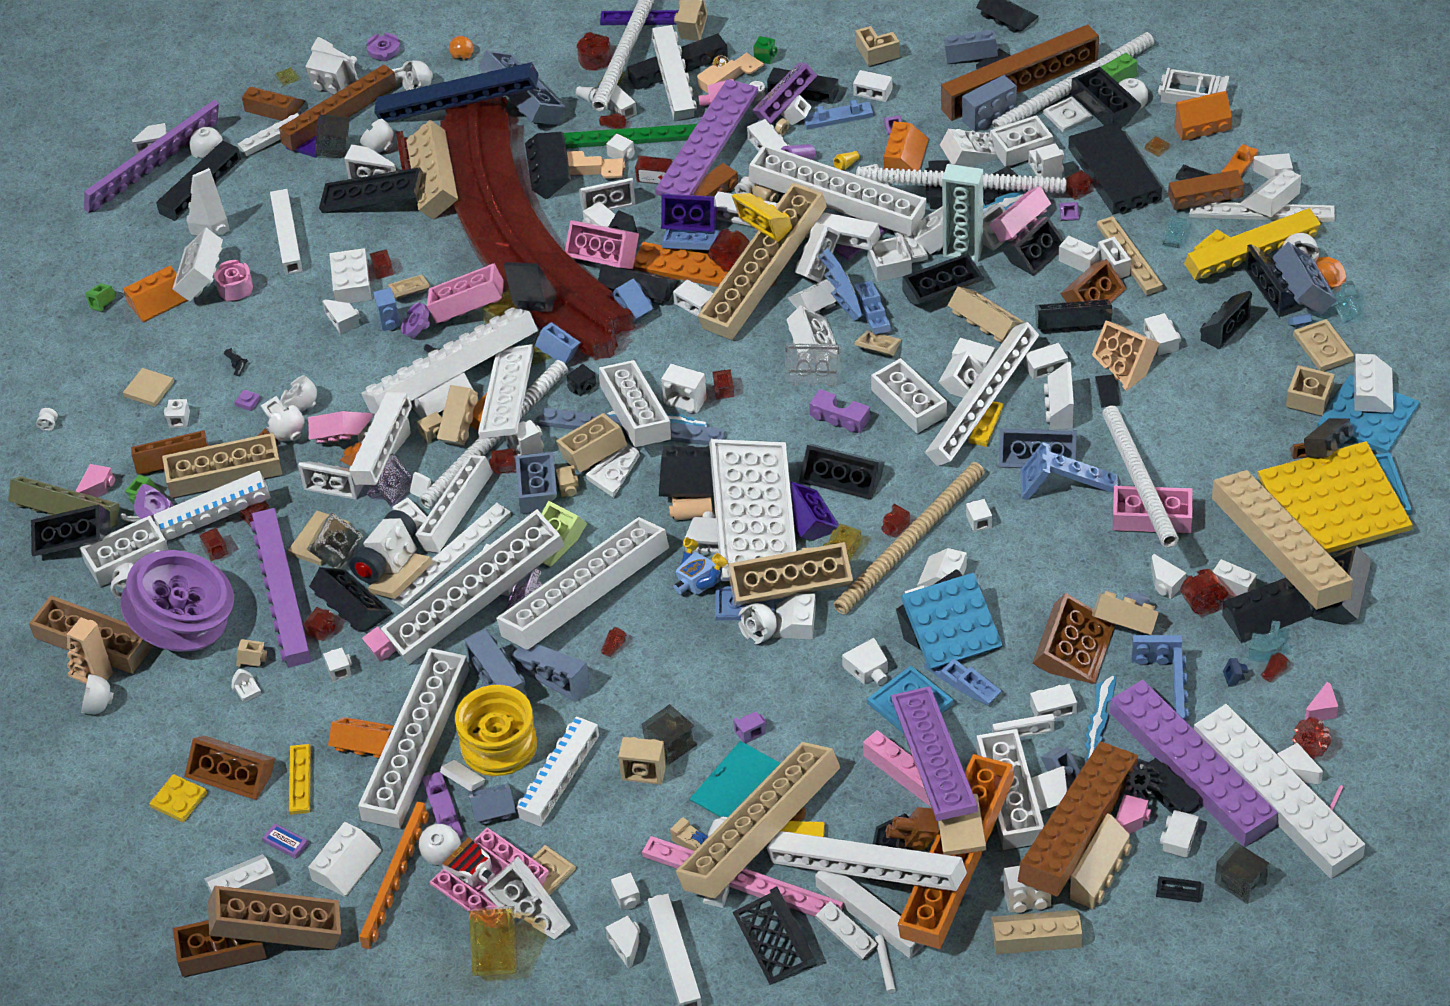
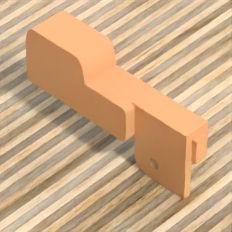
(730, 70)
(594, 165)

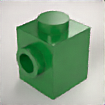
(765, 49)

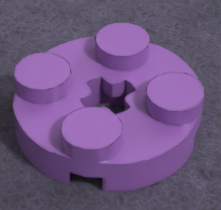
(383, 53)
(416, 320)

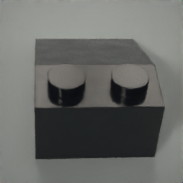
(529, 287)

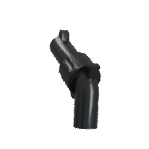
(236, 360)

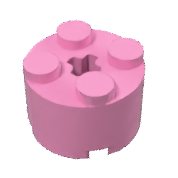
(233, 280)

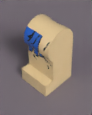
(686, 835)

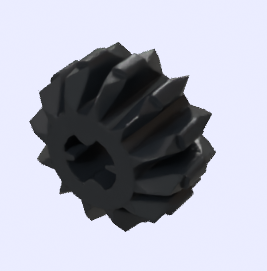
(1137, 778)

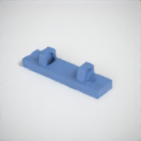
(838, 115)

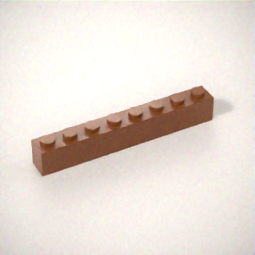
(340, 104)

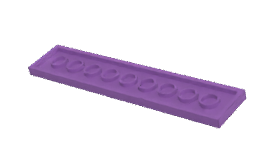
(707, 139)
(149, 157)
(934, 754)

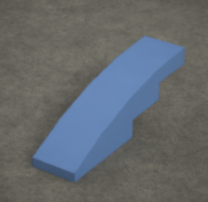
(843, 290)
(872, 307)
(967, 681)

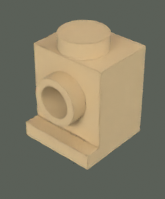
(429, 426)
(567, 480)
(251, 653)

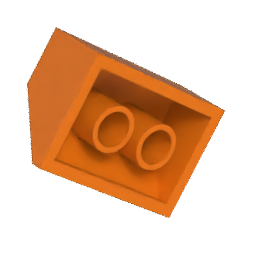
(1203, 116)
(905, 147)
(154, 294)
(359, 736)

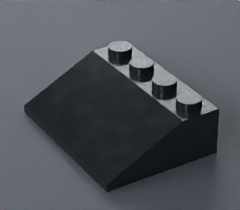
(686, 472)

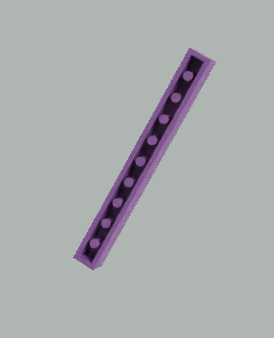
(281, 588)

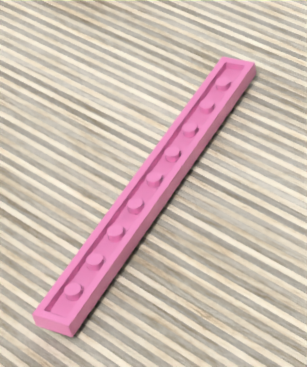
(745, 881)

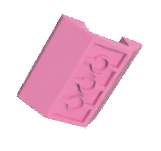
(501, 855)

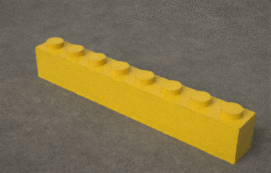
(1234, 249)

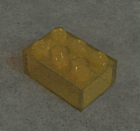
(493, 940)

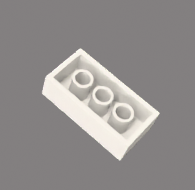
(198, 265)
(909, 395)
(121, 547)

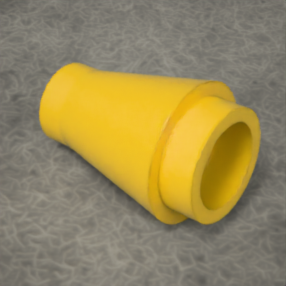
(845, 160)

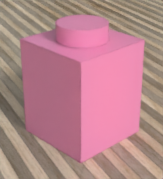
(379, 644)

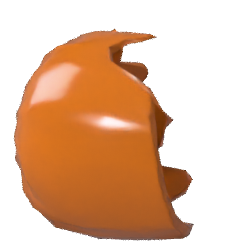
(461, 47)

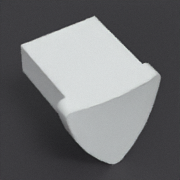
(245, 685)

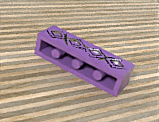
(784, 92)

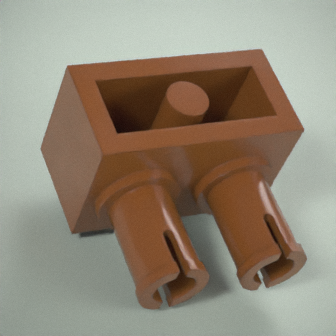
(916, 830)

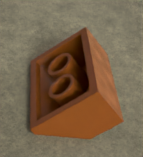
(270, 103)
(1096, 283)

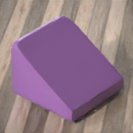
(888, 122)
(1069, 211)

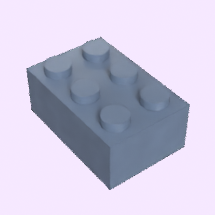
(988, 103)

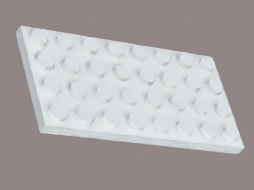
(751, 500)

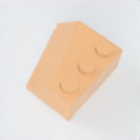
(1125, 353)

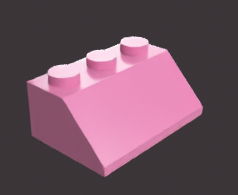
(337, 425)

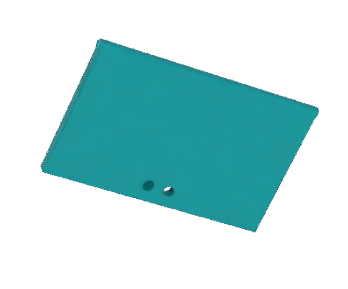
(738, 777)

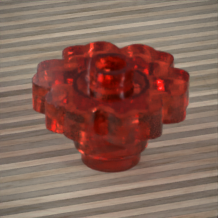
(1312, 736)

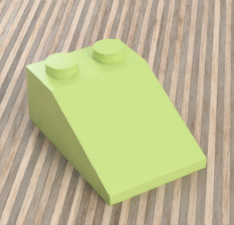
(566, 524)

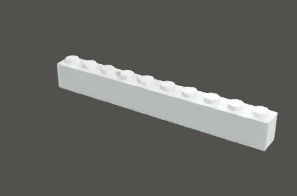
(853, 231)
(981, 394)
(867, 860)

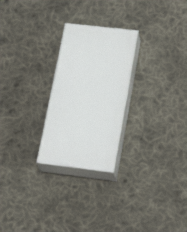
(462, 775)

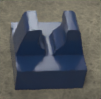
(1234, 672)

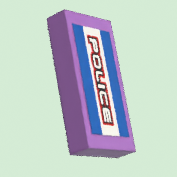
(285, 841)

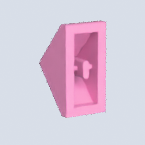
(1323, 705)

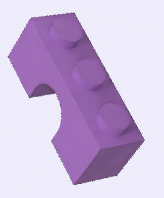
(852, 417)

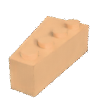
(87, 652)

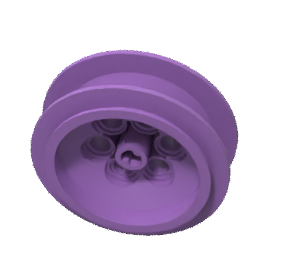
(177, 600)

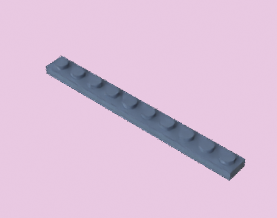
(679, 432)

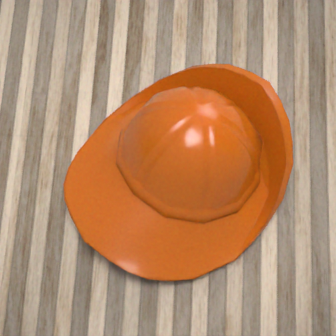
(1332, 271)

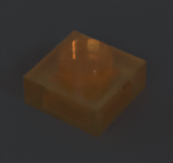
(1156, 146)

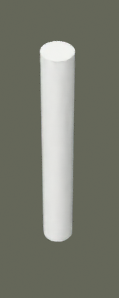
(885, 964)

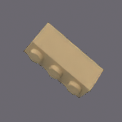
(457, 415)
(1125, 612)

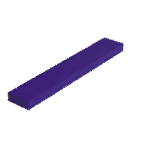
(655, 17)

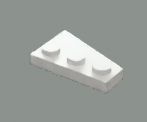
(613, 470)

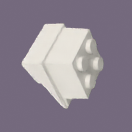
(330, 68)

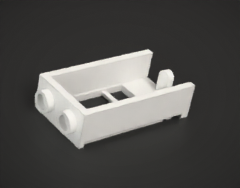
(1171, 96)

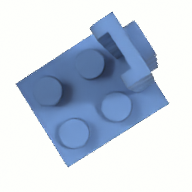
(1043, 462)
(1164, 650)

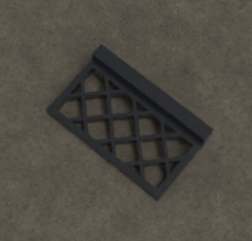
(788, 924)

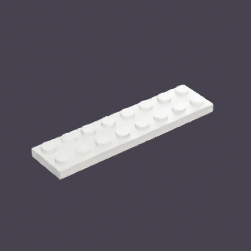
(506, 392)

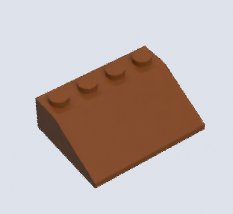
(1073, 641)

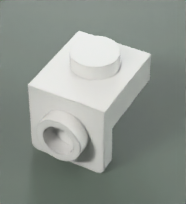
(272, 407)

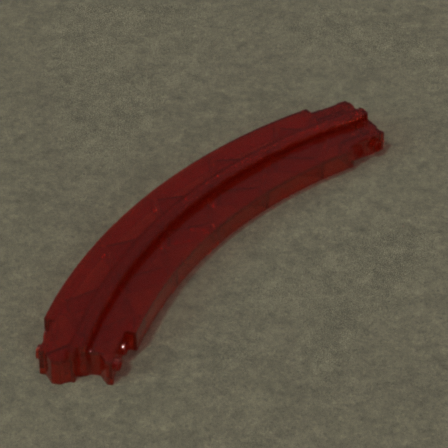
(506, 228)

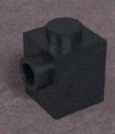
(581, 380)

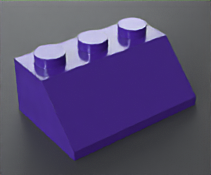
(688, 212)
(810, 513)

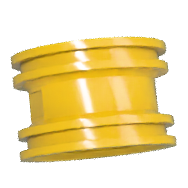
(503, 728)

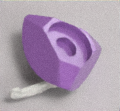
(147, 503)

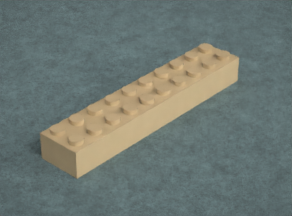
(760, 264)
(1282, 539)
(757, 820)

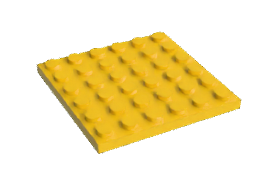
(1338, 497)

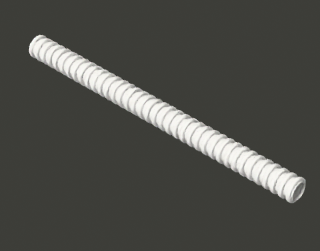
(621, 55)
(1063, 88)
(989, 181)
(482, 446)
(1140, 477)

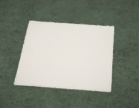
(1049, 788)

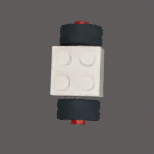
(385, 548)

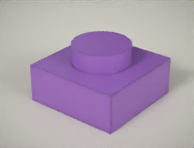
(247, 400)

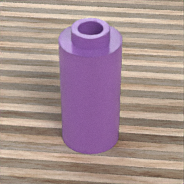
(804, 150)

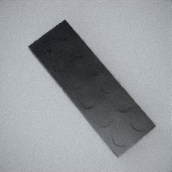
(371, 190)

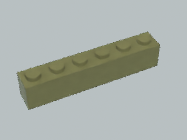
(54, 499)

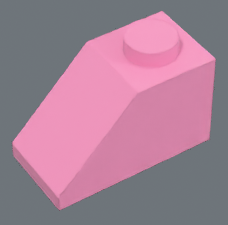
(96, 481)
(1133, 813)

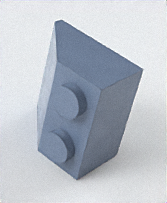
(492, 803)

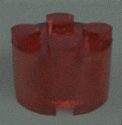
(594, 51)
(727, 248)
(1204, 592)

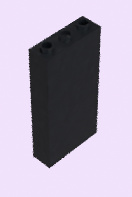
(1115, 168)

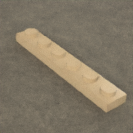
(1139, 268)

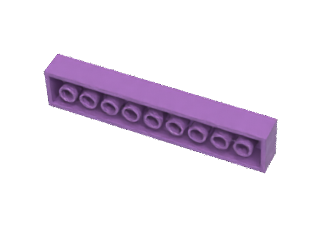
(1188, 755)

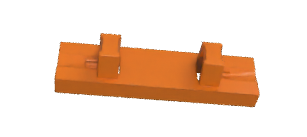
(1241, 159)

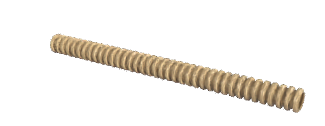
(909, 538)

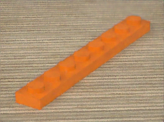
(392, 878)

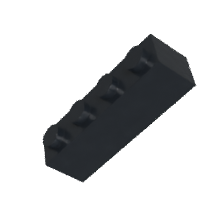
(820, 89)

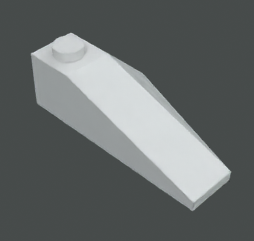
(206, 206)
(521, 889)

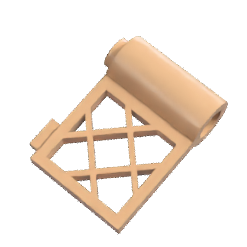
(690, 507)

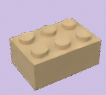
(591, 442)

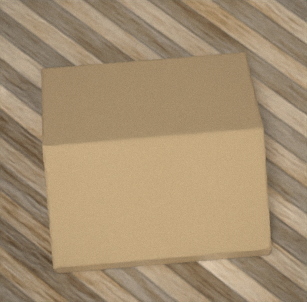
(409, 287)
(878, 343)

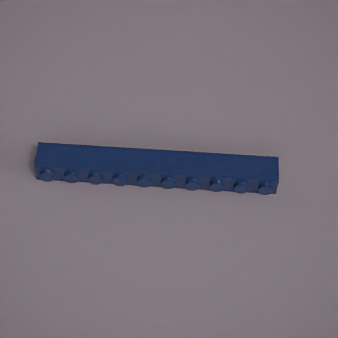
(457, 92)

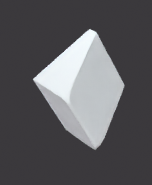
(419, 484)
(720, 900)

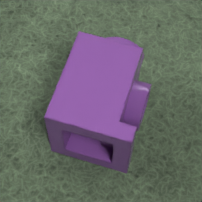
(749, 727)

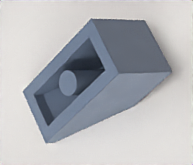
(1062, 757)

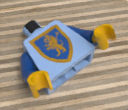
(697, 571)

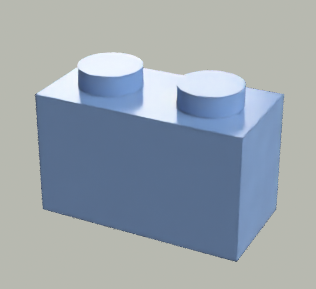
(631, 297)
(386, 309)
(557, 343)

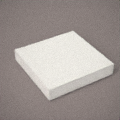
(1067, 114)

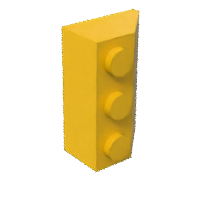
(762, 215)

